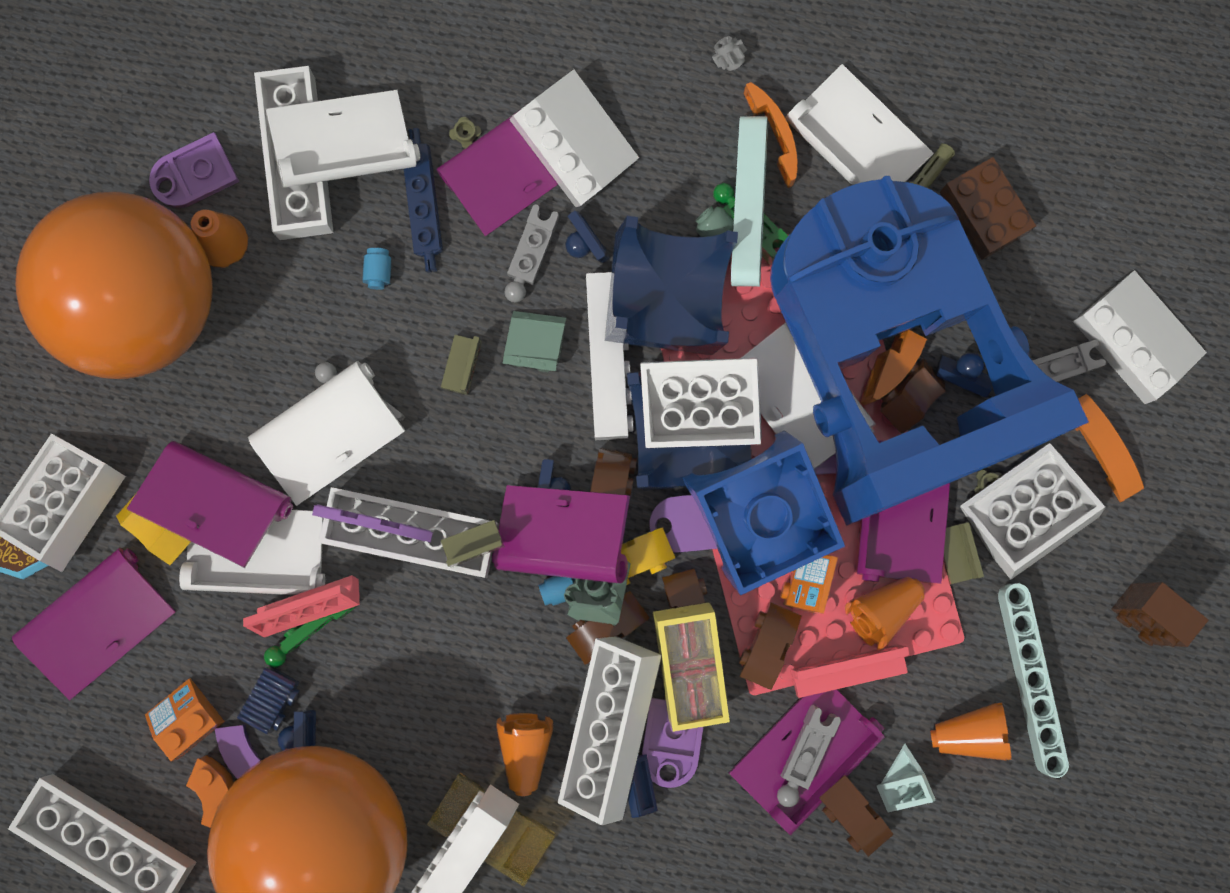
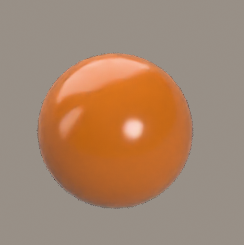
(114, 285)
(308, 826)

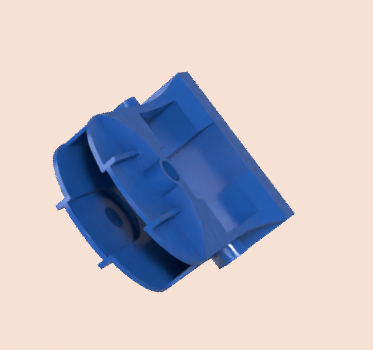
(878, 266)

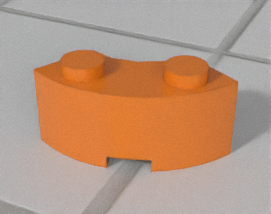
(210, 783)

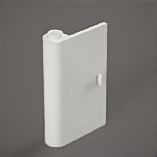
(857, 131)
(340, 138)
(788, 387)
(334, 419)
(283, 563)

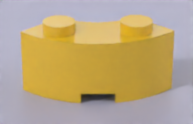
(155, 538)
(647, 552)

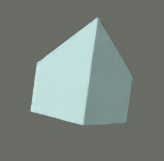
(905, 784)

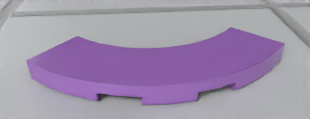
(372, 523)
(236, 749)

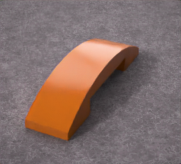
(762, 103)
(1110, 451)

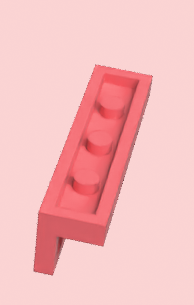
(305, 607)
(849, 670)

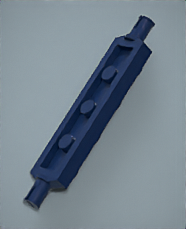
(423, 205)

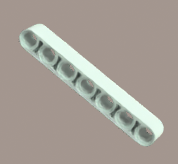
(749, 201)
(1042, 689)

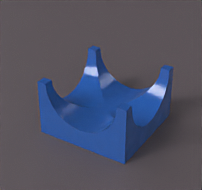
(766, 514)

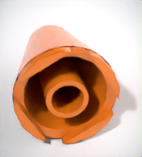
(220, 236)
(885, 610)
(975, 734)
(524, 749)

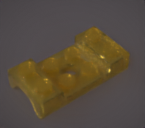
(516, 849)

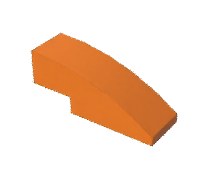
(893, 365)

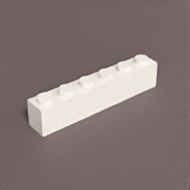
(607, 366)

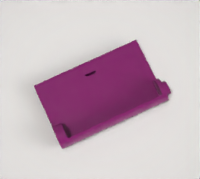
(493, 175)
(198, 491)
(906, 539)
(563, 541)
(103, 607)
(762, 766)

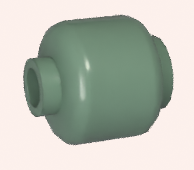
(714, 222)

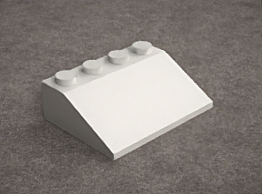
(574, 138)
(1140, 338)
(701, 403)
(57, 502)
(1031, 510)

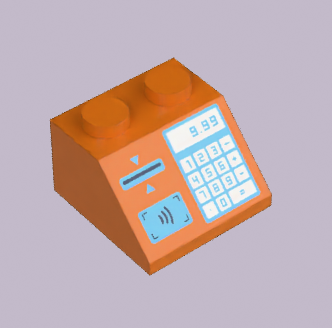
(810, 585)
(182, 720)

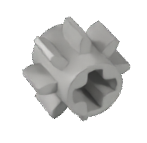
(729, 53)

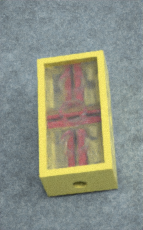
(691, 666)

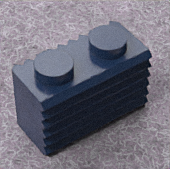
(268, 700)

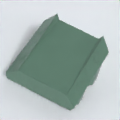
(534, 341)
(596, 600)

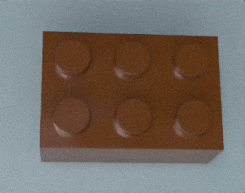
(988, 208)
(1159, 615)

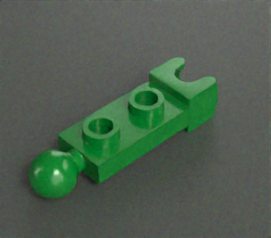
(772, 235)
(276, 655)

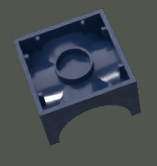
(668, 289)
(668, 465)

